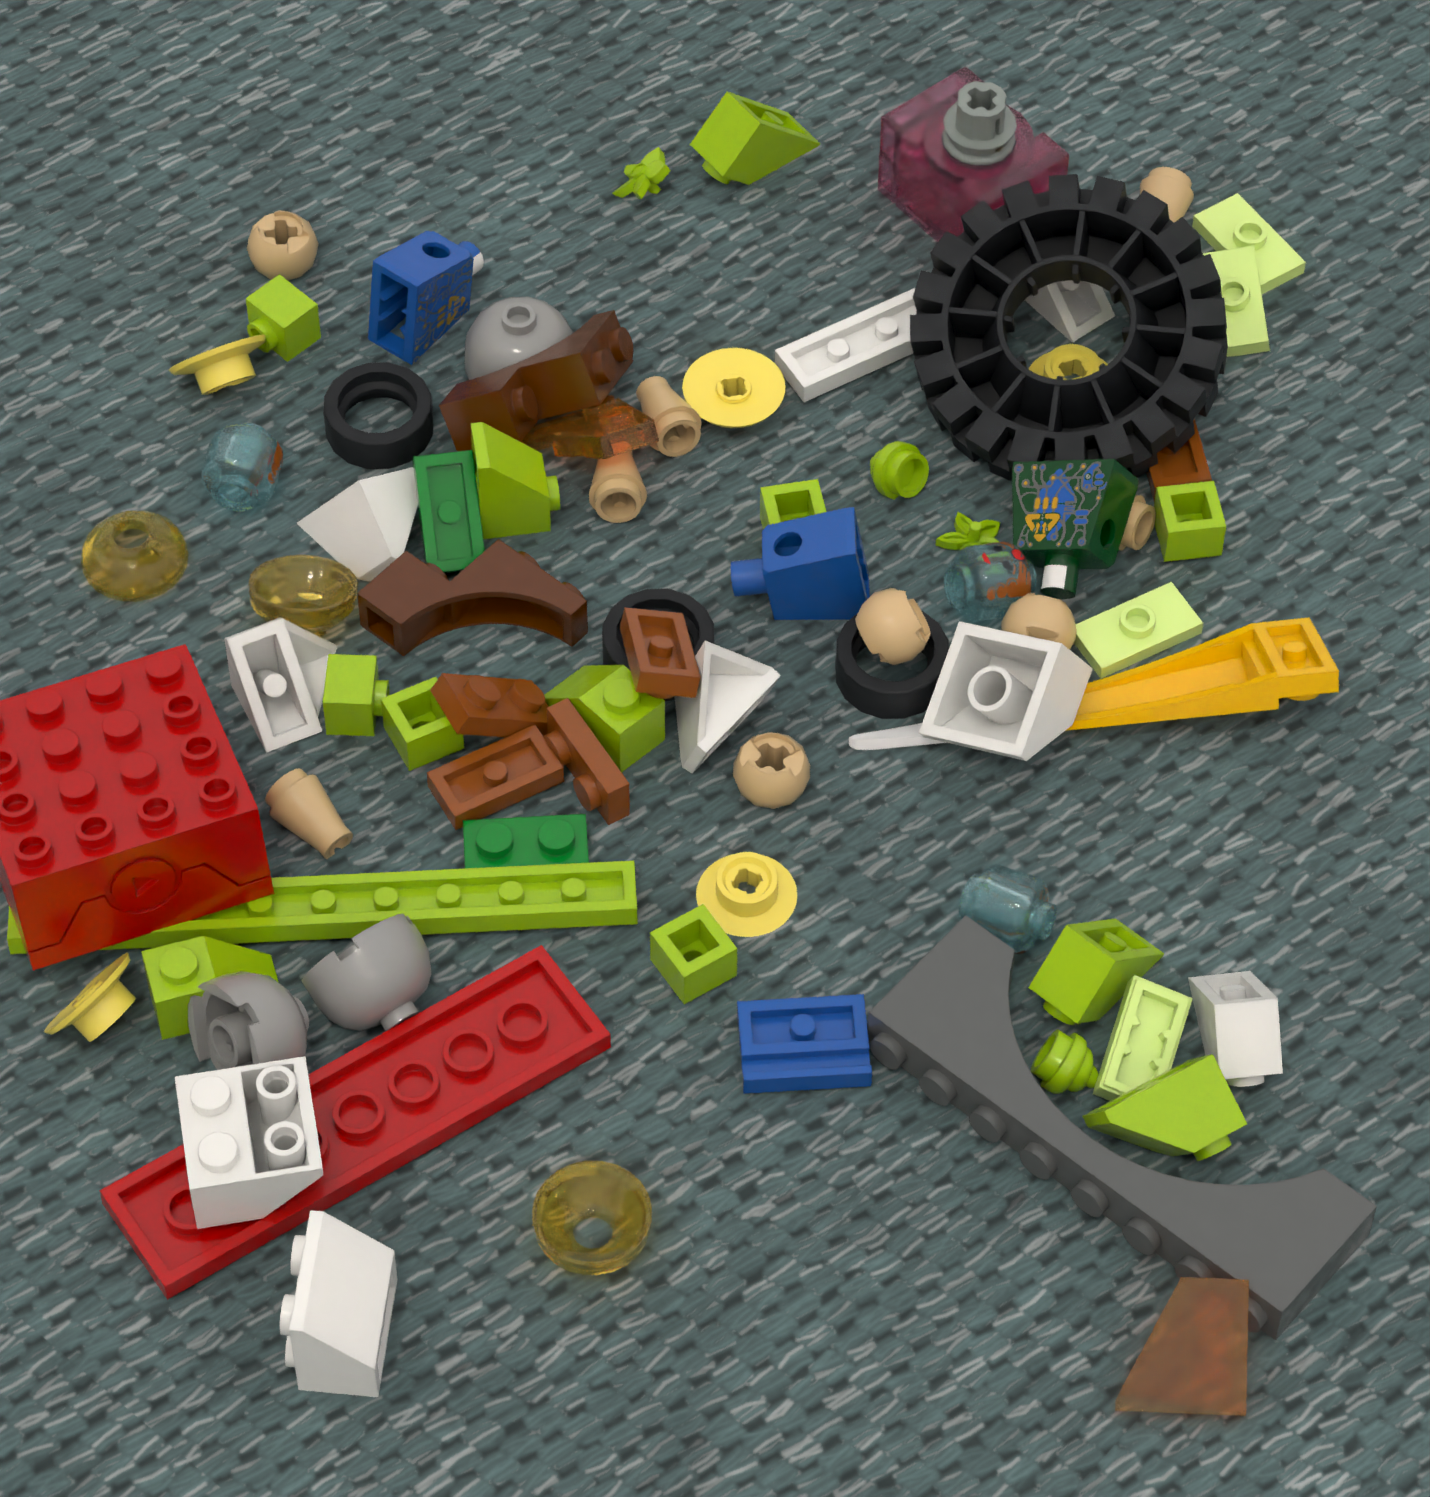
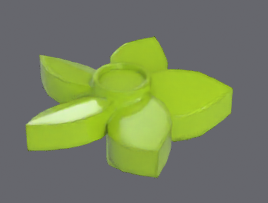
(644, 175)
(969, 533)

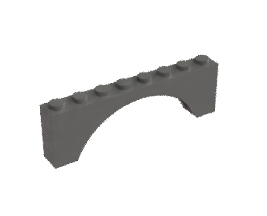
(957, 1037)

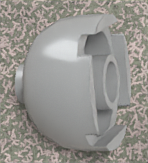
(511, 333)
(374, 977)
(246, 1021)

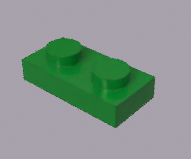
(448, 509)
(525, 841)

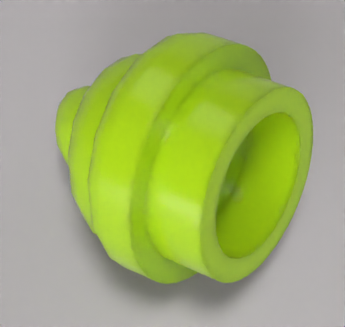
(899, 470)
(1065, 1063)

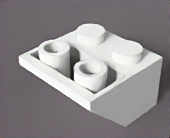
(247, 1139)
(340, 1308)

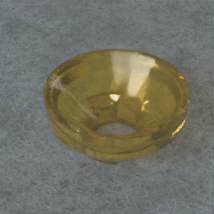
(137, 571)
(304, 591)
(587, 1192)

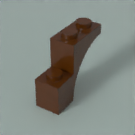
(551, 383)
(501, 586)

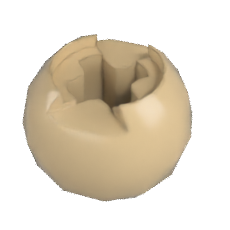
(282, 245)
(1041, 618)
(892, 626)
(771, 770)

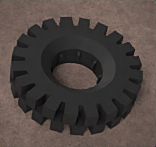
(1053, 236)

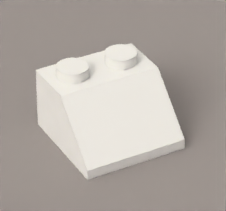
(1004, 692)

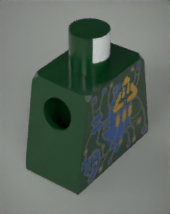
(1070, 517)

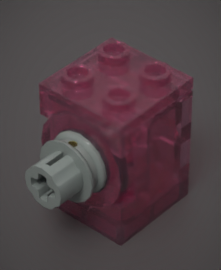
(958, 148)

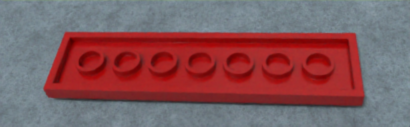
(380, 1110)

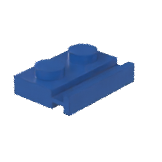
(804, 1043)

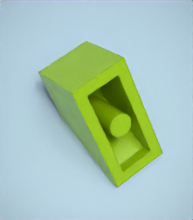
(749, 140)
(511, 485)
(620, 718)
(179, 969)
(1091, 969)
(1175, 1112)

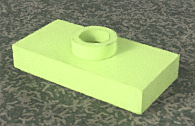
(1238, 225)
(1243, 300)
(1136, 630)
(1142, 1037)

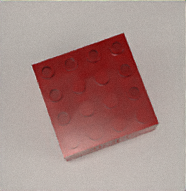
(122, 809)

